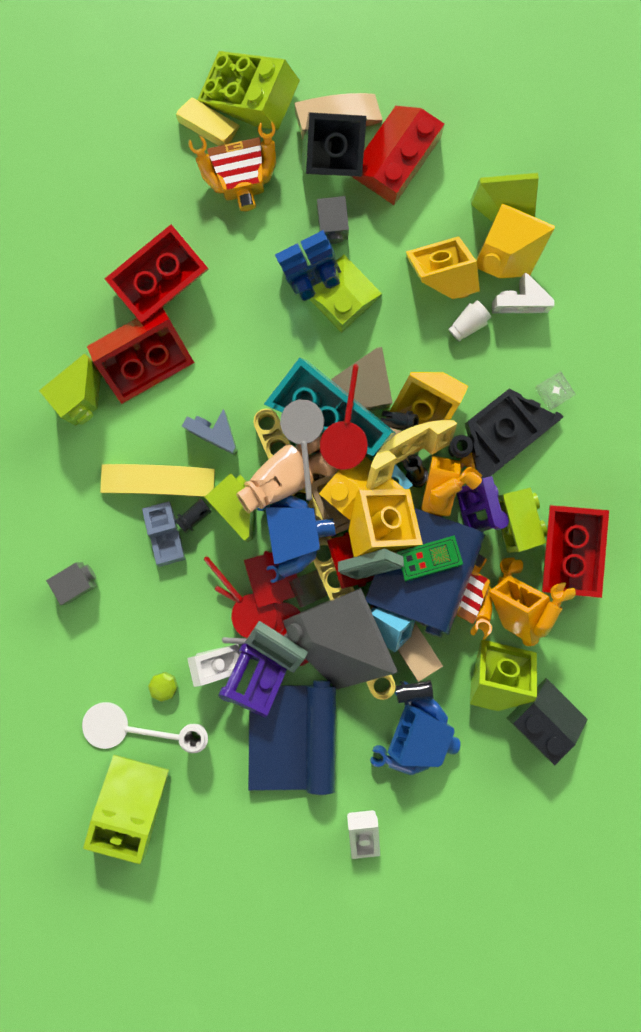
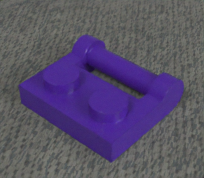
(480, 499)
(262, 685)

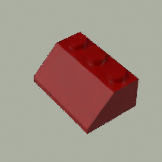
(399, 151)
(156, 274)
(140, 355)
(576, 549)

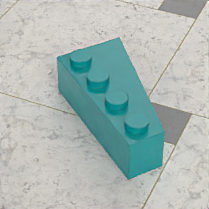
(310, 384)

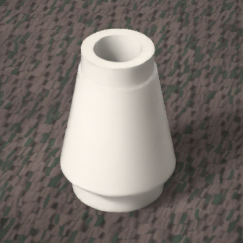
(470, 320)
(191, 744)

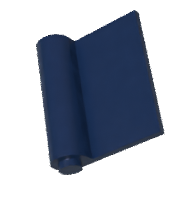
(435, 597)
(295, 741)

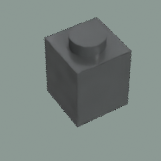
(333, 218)
(72, 582)

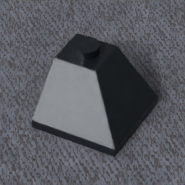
(334, 144)

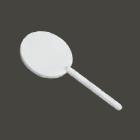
(107, 726)

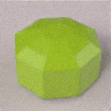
(163, 686)

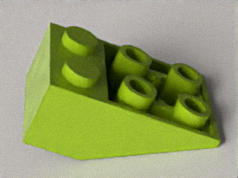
(250, 88)
(126, 809)

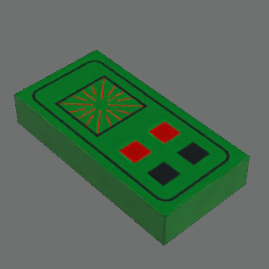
(430, 558)

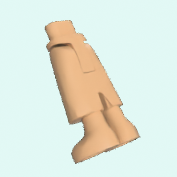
(282, 476)

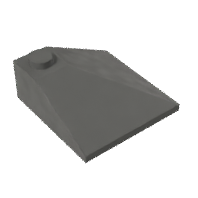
(342, 640)

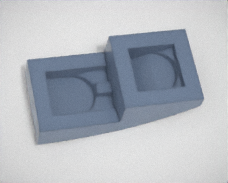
(163, 534)

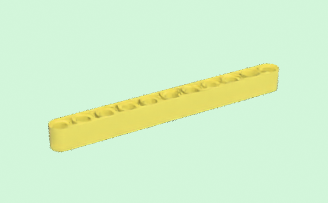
(275, 435)

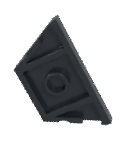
(506, 430)

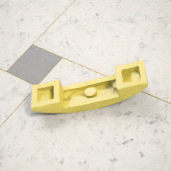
(430, 436)
(156, 480)

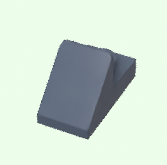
(220, 435)

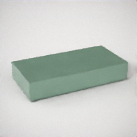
(371, 564)
(276, 647)

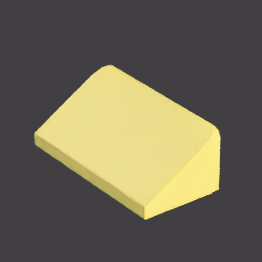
(207, 122)

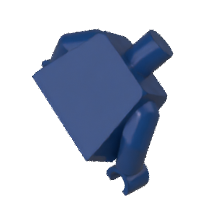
(294, 535)
(419, 739)

